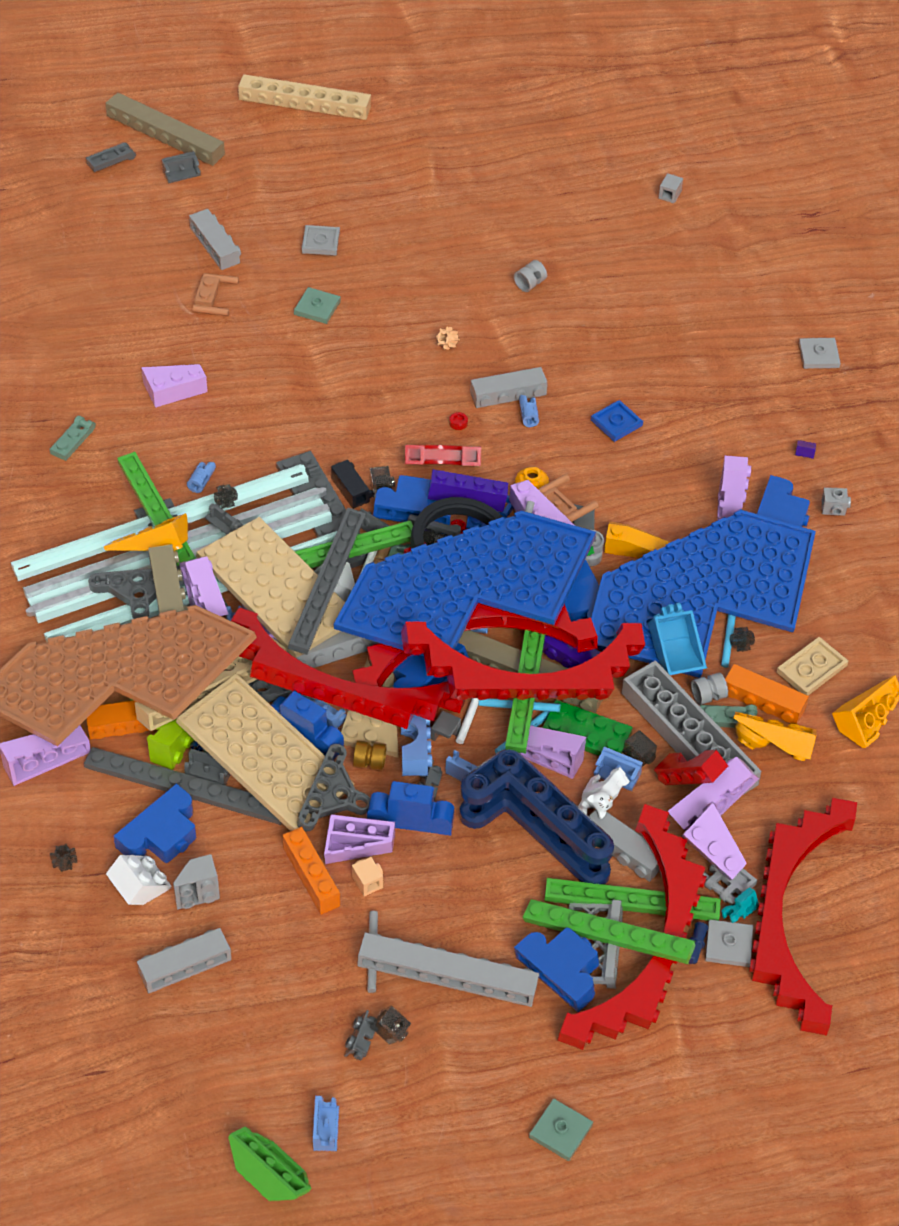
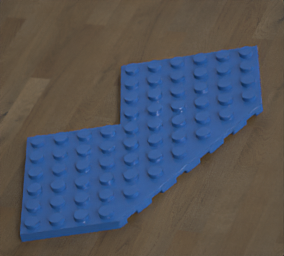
(510, 564)
(733, 566)

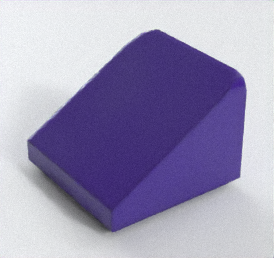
(805, 449)

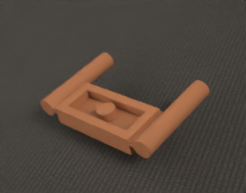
(207, 293)
(562, 503)

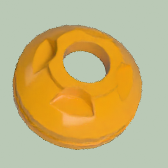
(541, 480)
(749, 737)

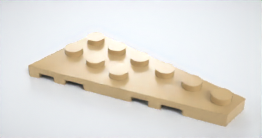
(370, 729)

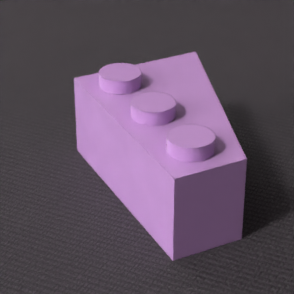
(173, 383)
(733, 485)
(202, 585)
(555, 750)
(357, 838)
(715, 843)

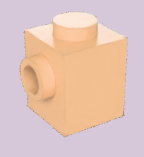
(367, 876)

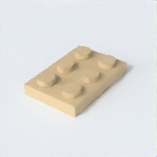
(812, 666)

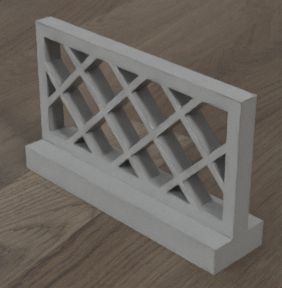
(611, 952)

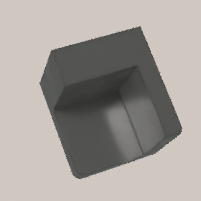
(446, 726)

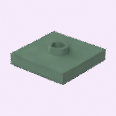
(317, 305)
(561, 1129)

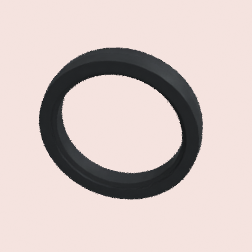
(450, 506)

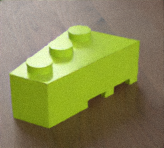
(168, 745)

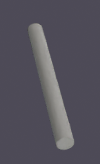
(372, 974)

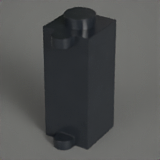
(350, 484)

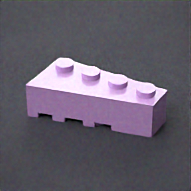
(526, 491)
(32, 755)
(722, 793)

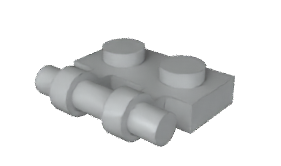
(738, 884)

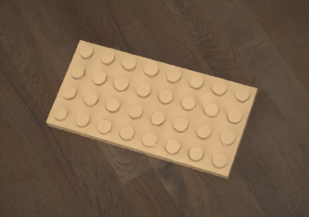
(269, 580)
(257, 748)

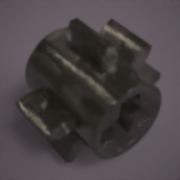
(225, 496)
(742, 639)
(63, 857)

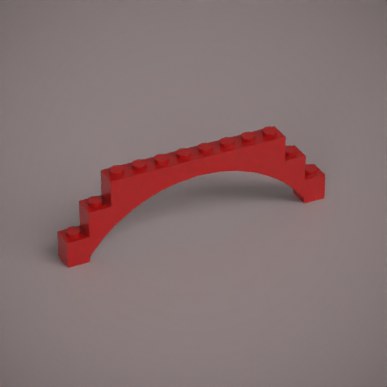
(578, 634)
(479, 681)
(386, 704)
(773, 958)
(640, 999)

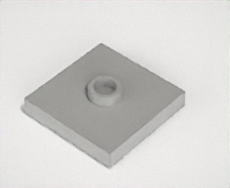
(320, 240)
(819, 353)
(729, 943)

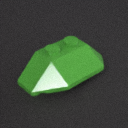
(267, 1166)

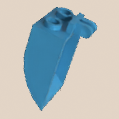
(677, 640)

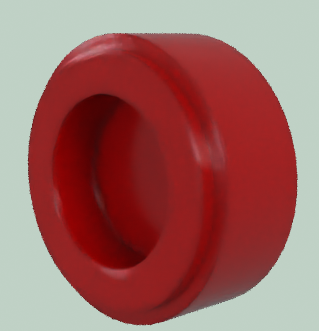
(458, 421)

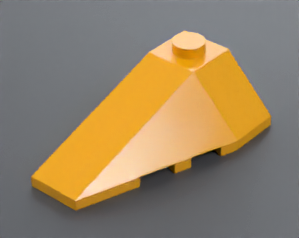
(171, 531)
(631, 541)
(867, 712)
(792, 738)

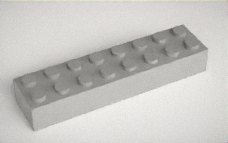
(678, 716)

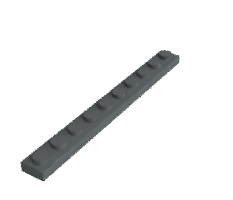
(326, 581)
(164, 779)

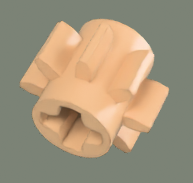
(447, 338)

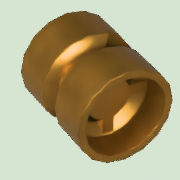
(370, 755)

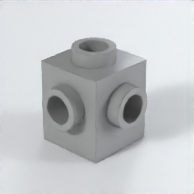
(835, 501)

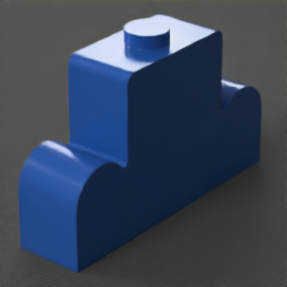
(408, 499)
(781, 505)
(582, 595)
(413, 671)
(309, 720)
(412, 809)
(160, 827)
(562, 964)

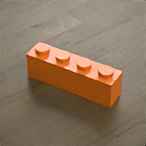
(766, 694)
(114, 720)
(311, 870)

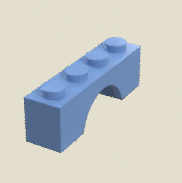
(415, 755)

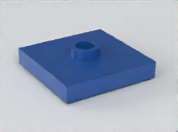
(616, 420)

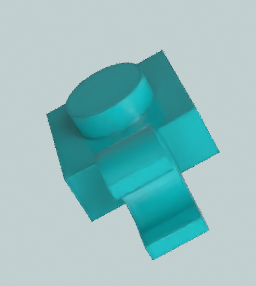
(744, 905)

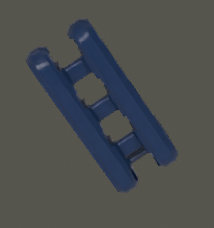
(549, 805)

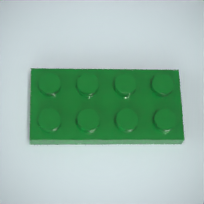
(597, 729)

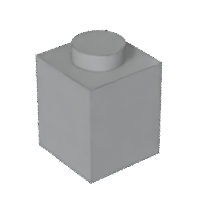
(670, 188)

